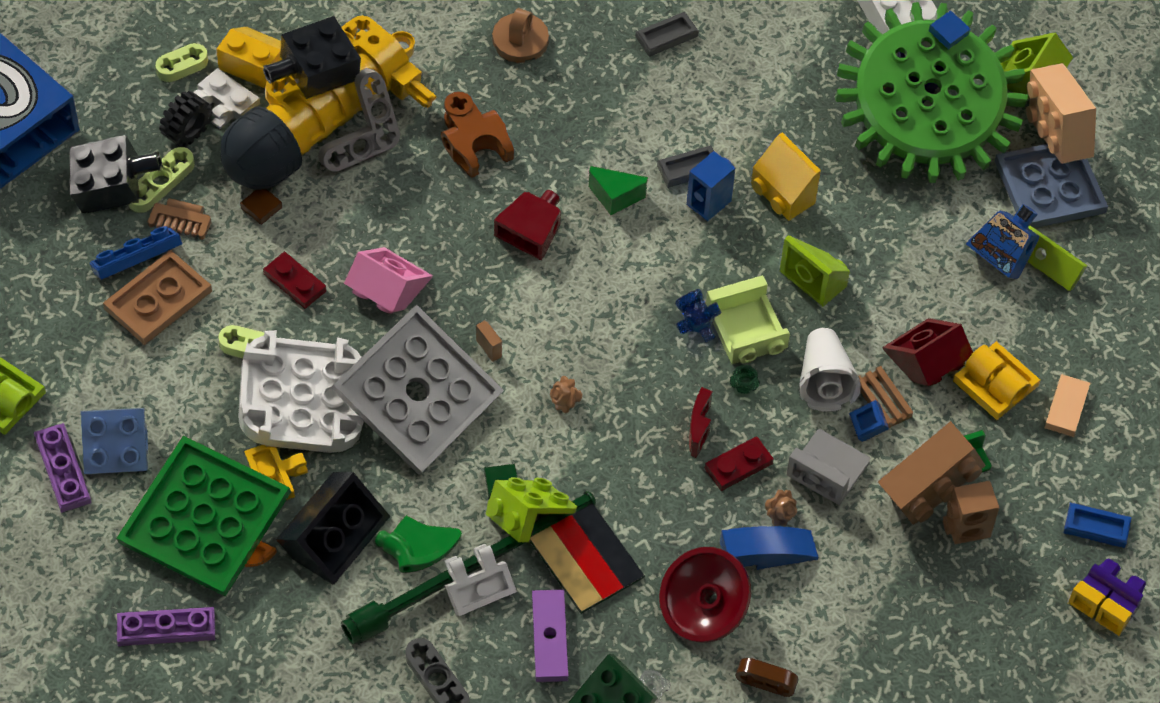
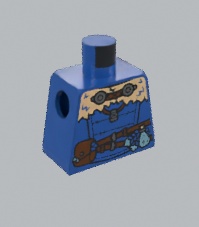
(1007, 241)

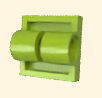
(17, 395)

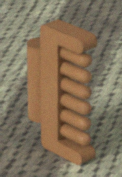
(183, 212)

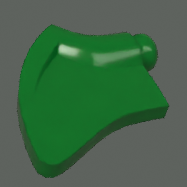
(417, 544)

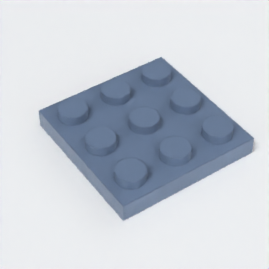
(1048, 187)

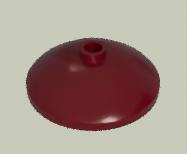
(688, 589)

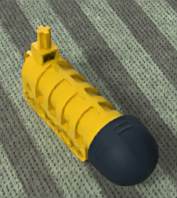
(270, 141)

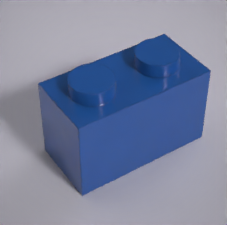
(710, 185)

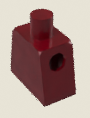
(530, 223)

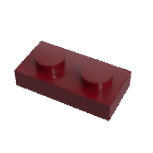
(294, 280)
(739, 463)

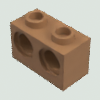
(971, 512)

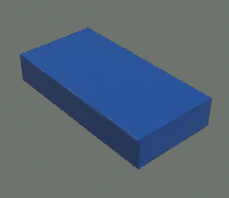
(1097, 525)

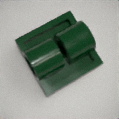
(613, 684)

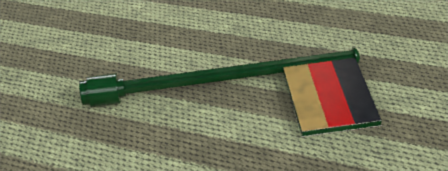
(574, 547)

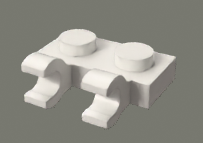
(228, 95)
(480, 587)

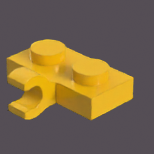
(268, 462)

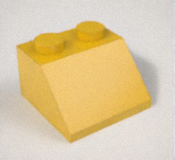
(246, 52)
(786, 178)

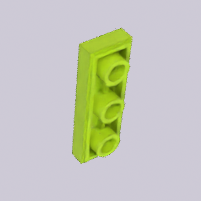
(1058, 263)

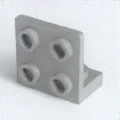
(827, 466)

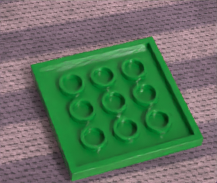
(204, 515)

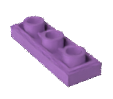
(65, 480)
(549, 619)
(184, 626)

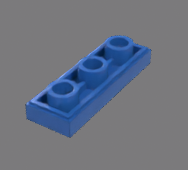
(135, 252)

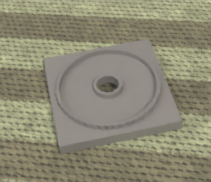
(423, 354)

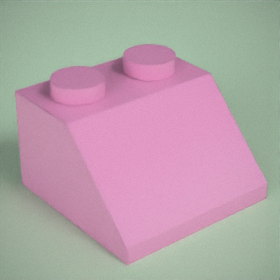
(386, 279)

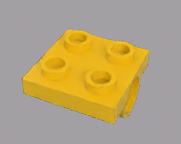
(995, 379)

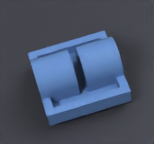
(114, 440)

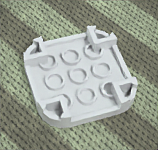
(290, 397)

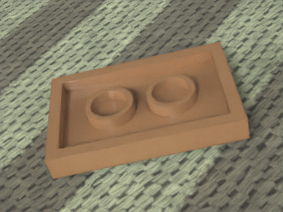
(157, 297)

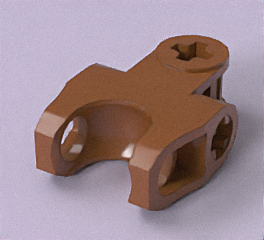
(473, 131)

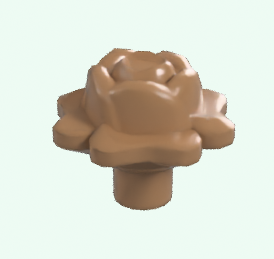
(565, 394)
(781, 508)

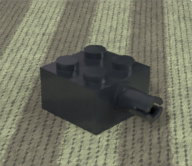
(316, 57)
(107, 173)

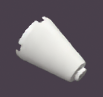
(827, 373)

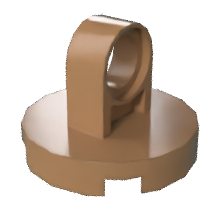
(520, 36)

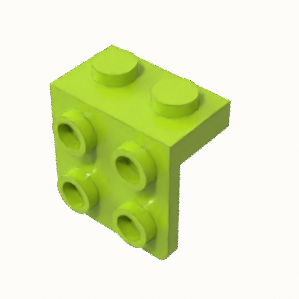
(518, 501)

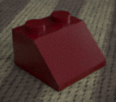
(930, 350)

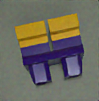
(1108, 596)

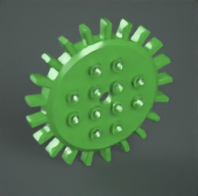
(915, 134)

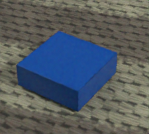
(949, 29)
(869, 420)

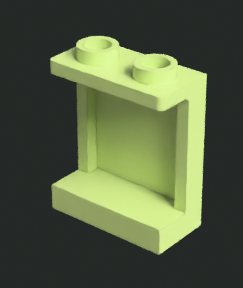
(747, 321)

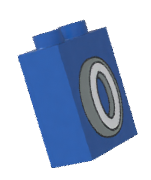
(33, 112)

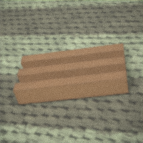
(892, 391)

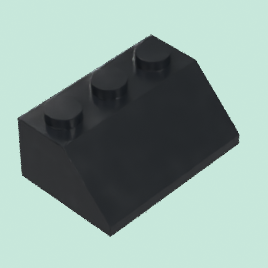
(334, 526)

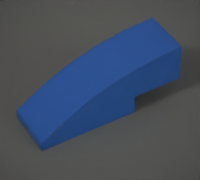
(769, 545)

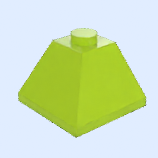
(813, 270)

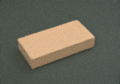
(1067, 405)

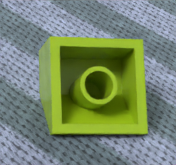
(1034, 54)

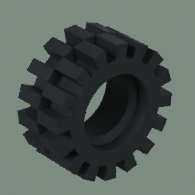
(185, 119)

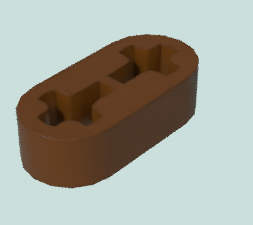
(767, 677)

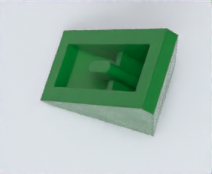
(616, 189)

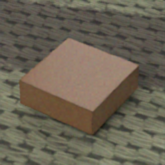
(489, 340)

